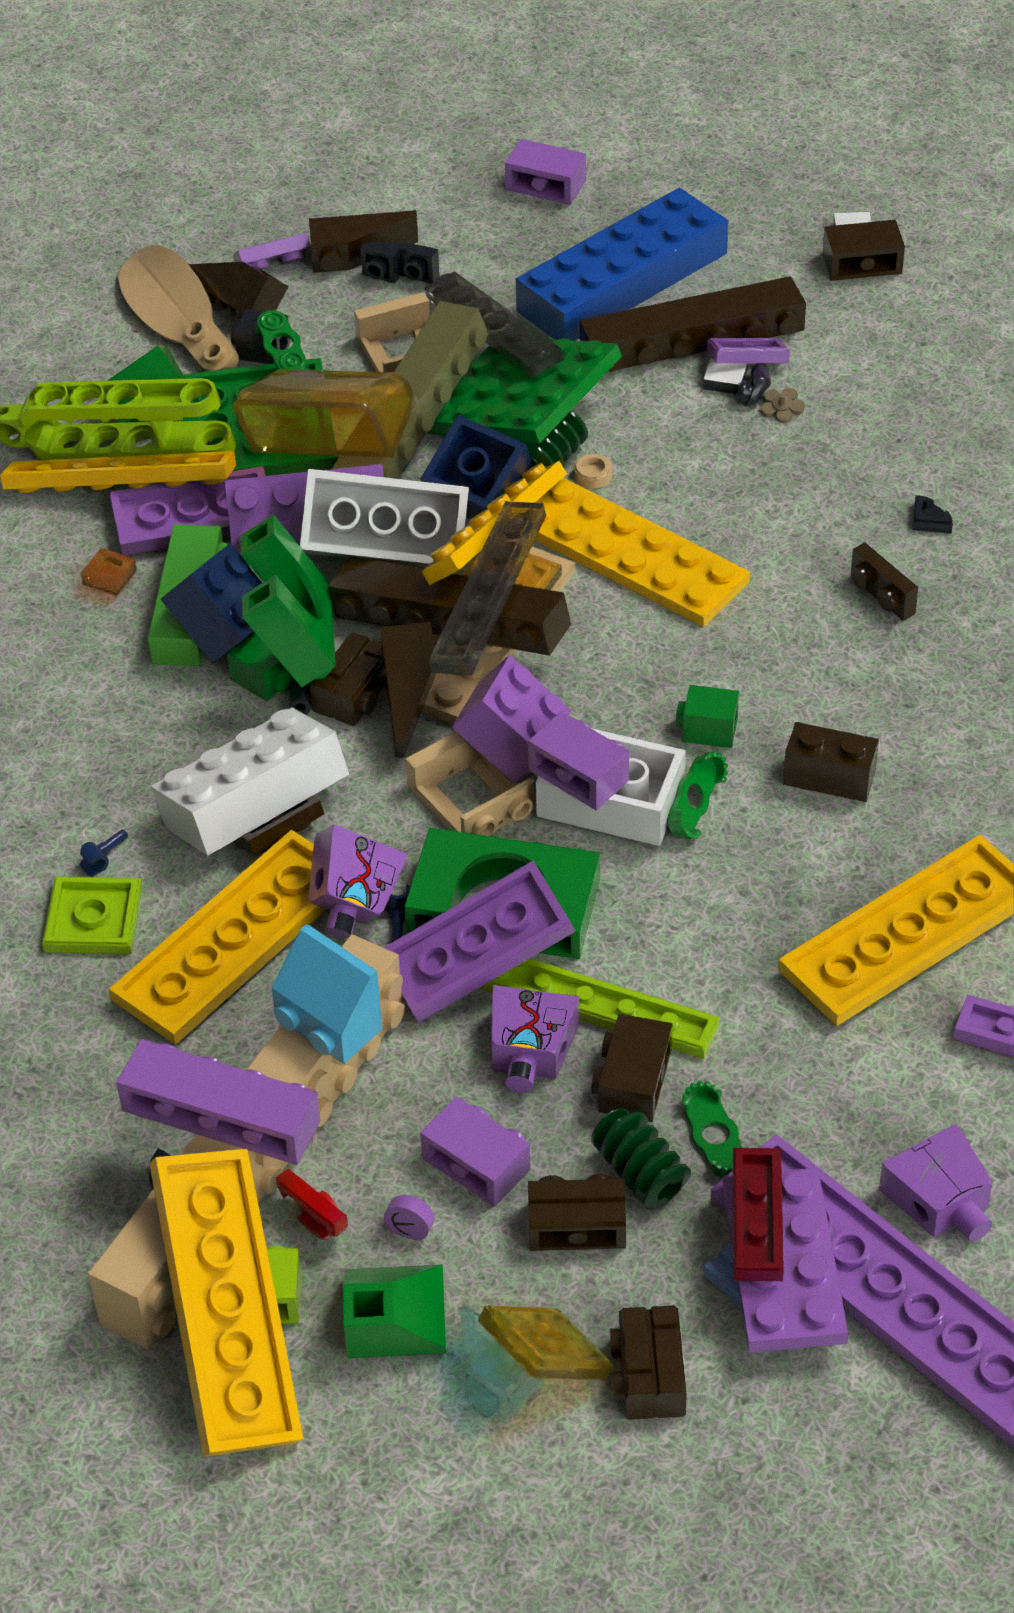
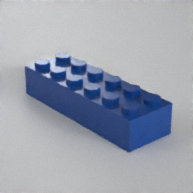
(622, 264)

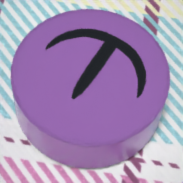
(409, 1217)

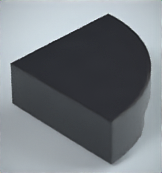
(930, 517)

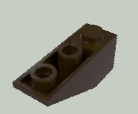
(240, 286)

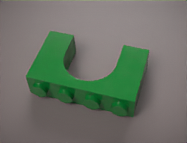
(292, 603)
(460, 861)

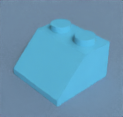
(327, 996)

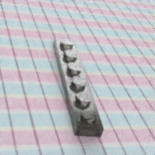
(505, 330)
(487, 588)

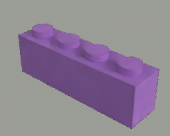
(219, 1101)

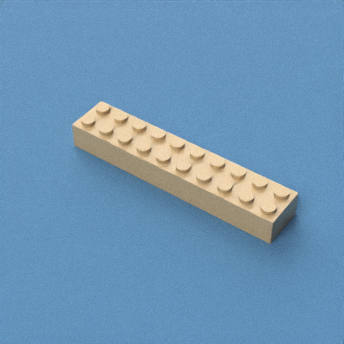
(133, 1274)

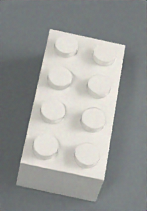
(379, 517)
(249, 780)

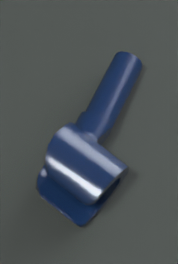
(95, 855)
(396, 907)

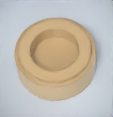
(593, 471)

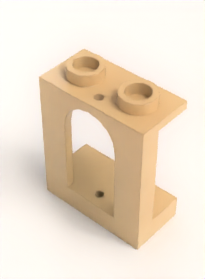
(387, 322)
(452, 756)

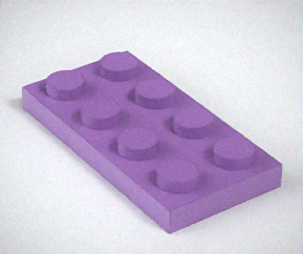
(283, 495)
(148, 513)
(479, 940)
(808, 1303)

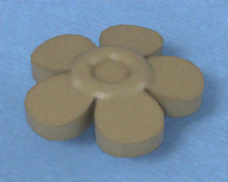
(782, 404)

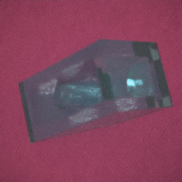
(493, 1377)

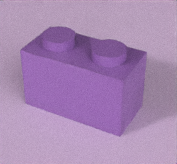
(545, 171)
(579, 760)
(476, 1150)

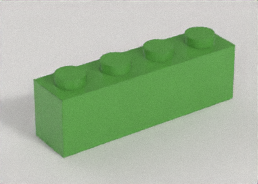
(187, 551)

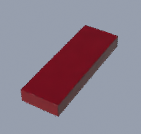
(757, 1214)

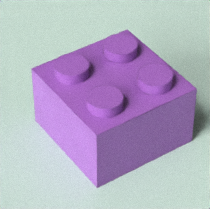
(505, 714)

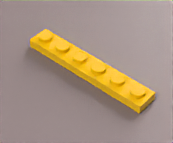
(107, 471)
(472, 538)

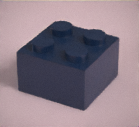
(478, 460)
(211, 602)

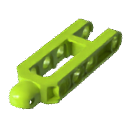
(154, 401)

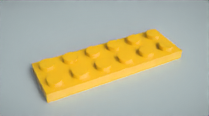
(638, 553)
(903, 931)
(222, 942)
(225, 1302)

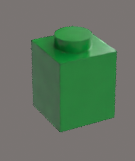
(257, 668)
(709, 716)

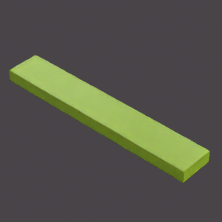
(603, 1001)

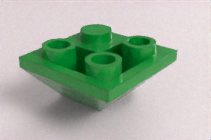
(394, 1311)

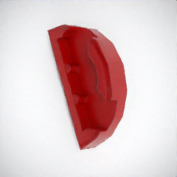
(318, 1208)

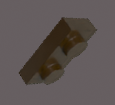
(884, 582)
(295, 819)

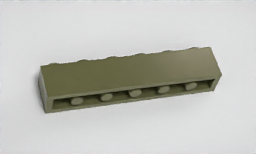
(433, 369)

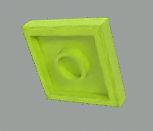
(92, 915)

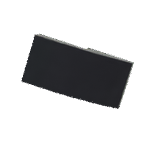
(395, 259)

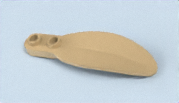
(175, 305)

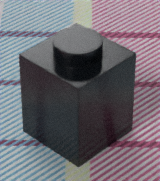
(249, 344)

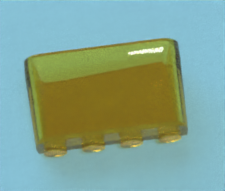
(326, 412)

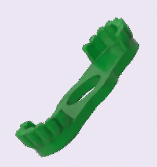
(273, 325)
(703, 774)
(704, 1109)

